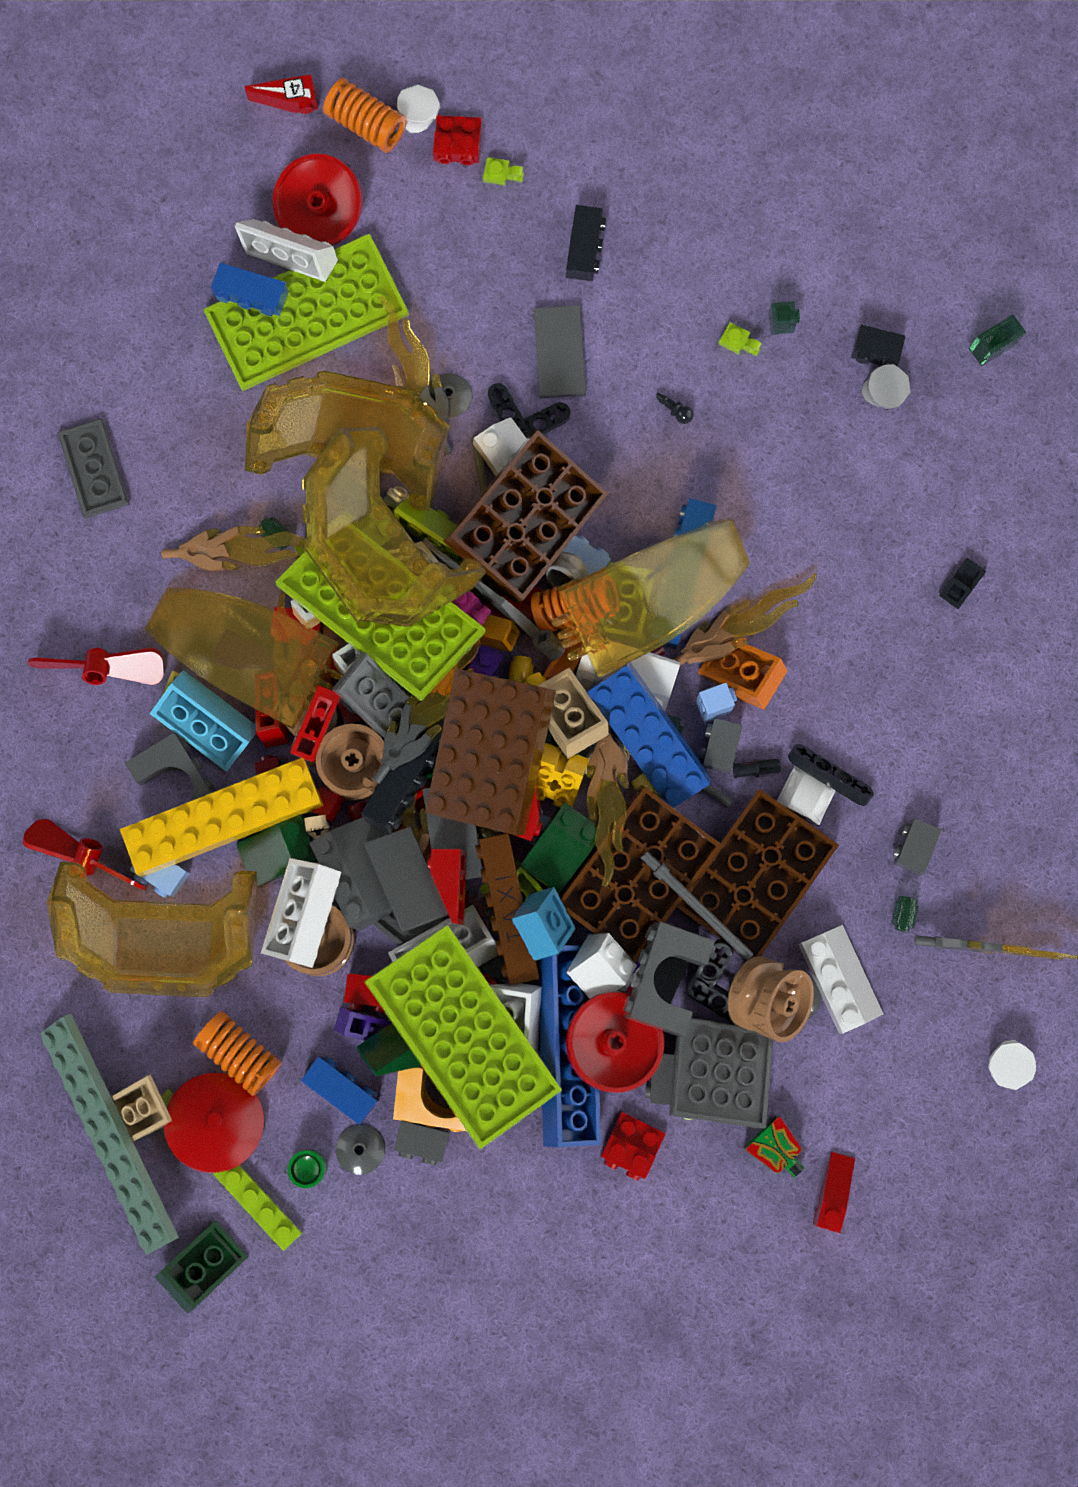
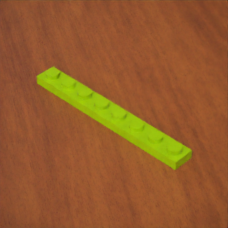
(255, 1201)

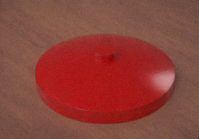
(318, 198)
(611, 1049)
(213, 1123)

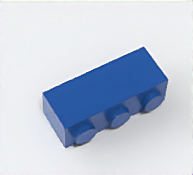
(249, 289)
(340, 1089)

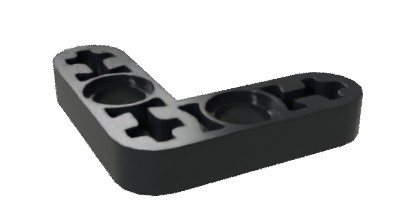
(527, 423)
(708, 981)

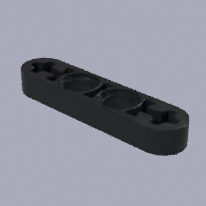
(830, 775)

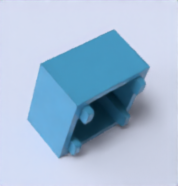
(543, 923)

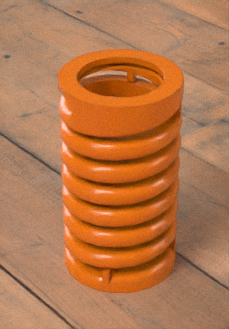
(364, 115)
(553, 608)
(243, 1073)

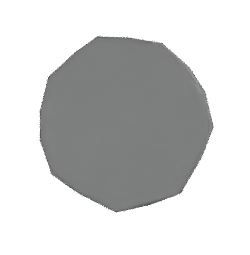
(886, 387)
(566, 569)

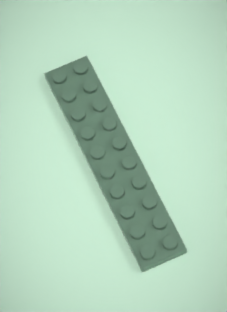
(108, 1135)

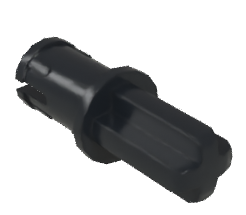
(756, 768)

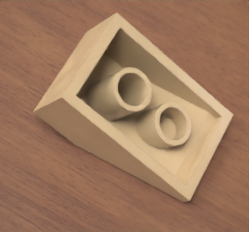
(574, 716)
(141, 1108)

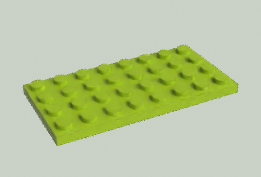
(313, 318)
(410, 655)
(463, 1037)

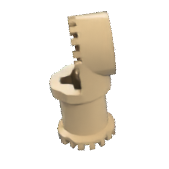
(314, 823)

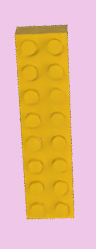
(221, 817)

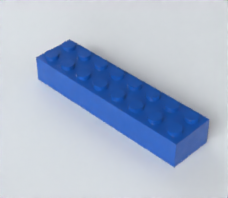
(573, 1113)

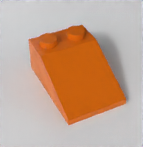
(749, 672)

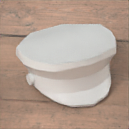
(419, 106)
(1012, 1065)

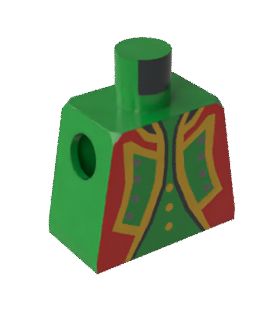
(776, 1148)

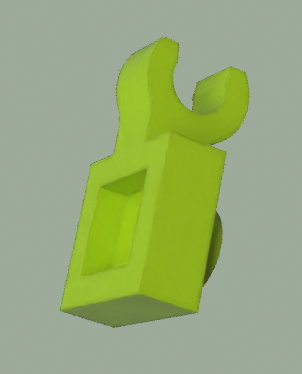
(499, 171)
(736, 339)

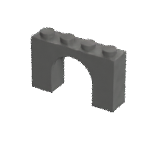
(169, 755)
(645, 1004)

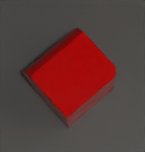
(331, 802)

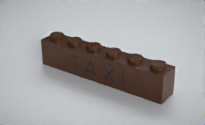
(505, 899)

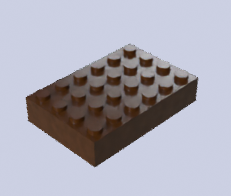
(526, 516)
(490, 752)
(760, 873)
(634, 893)

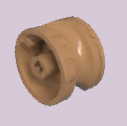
(335, 757)
(334, 948)
(770, 999)

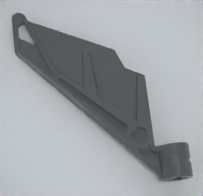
(543, 639)

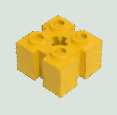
(560, 776)

